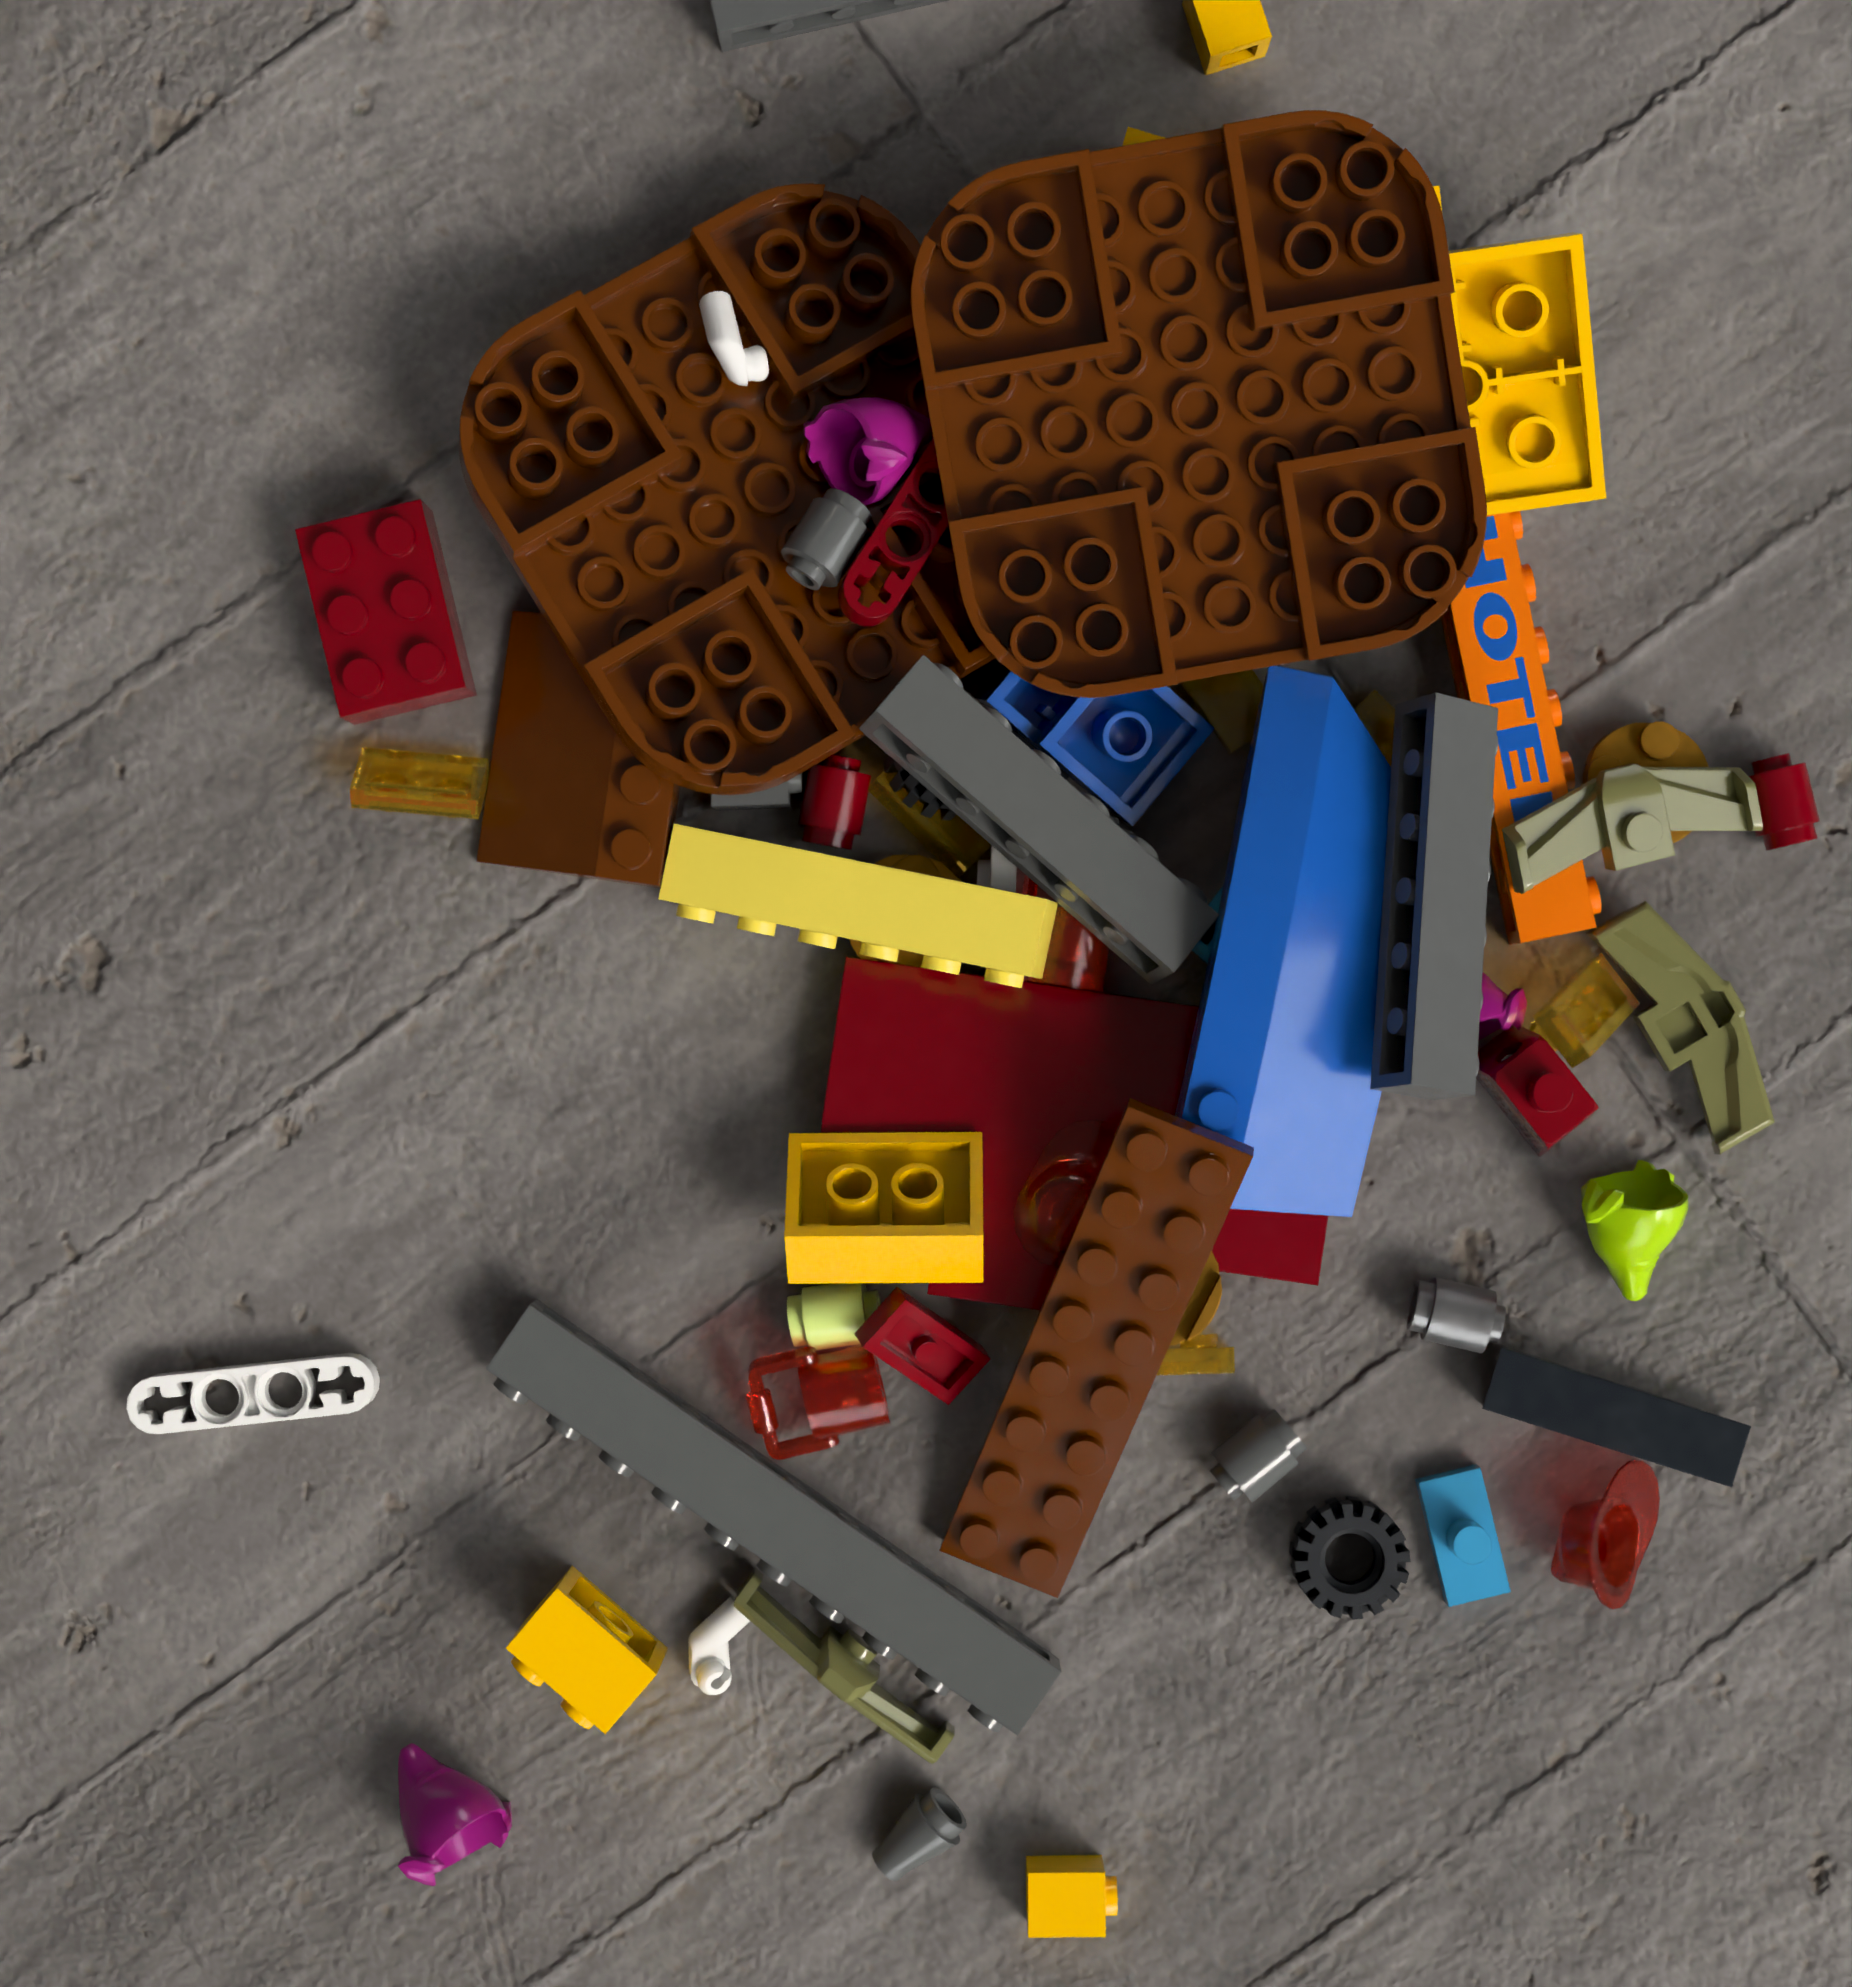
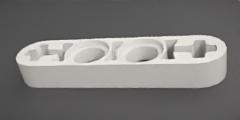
(253, 1390)

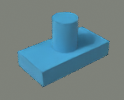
(1462, 1535)

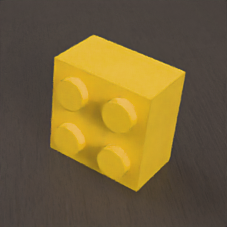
(586, 1651)

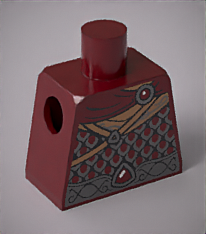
(1533, 1087)

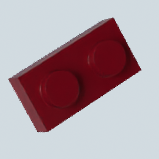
(922, 1346)

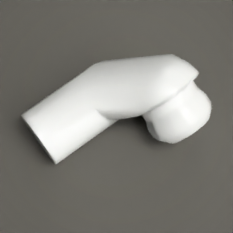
(725, 341)
(710, 1648)

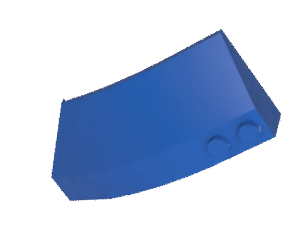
(1296, 955)

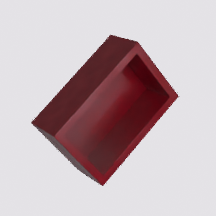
(385, 612)

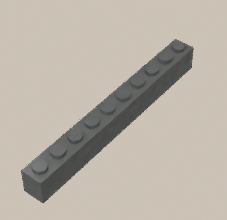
(775, 1518)

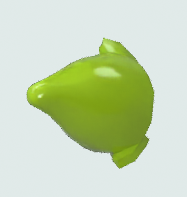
(1632, 1221)

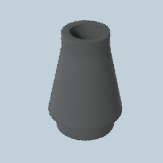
(921, 1833)

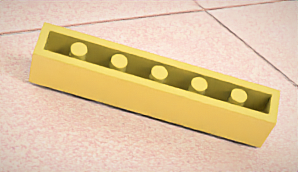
(859, 902)

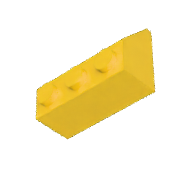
(884, 1208)

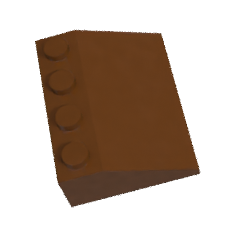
(563, 781)

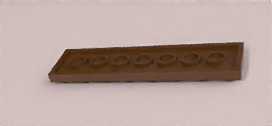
(1096, 1346)

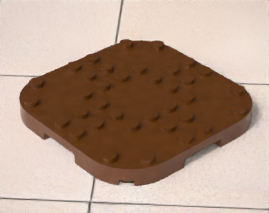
(1199, 404)
(661, 493)

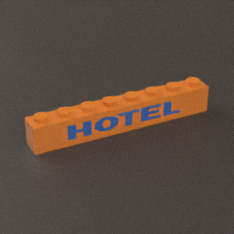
(1499, 664)

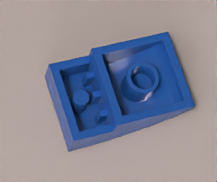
(1111, 746)

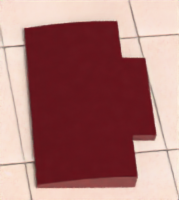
(1019, 1066)

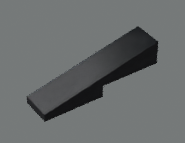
(1616, 1416)

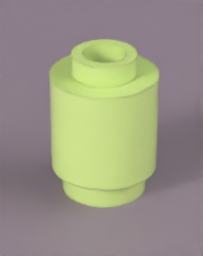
(830, 1314)

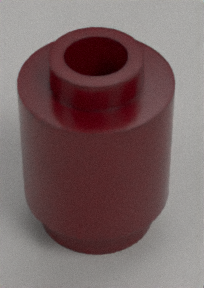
(1784, 801)
(834, 802)

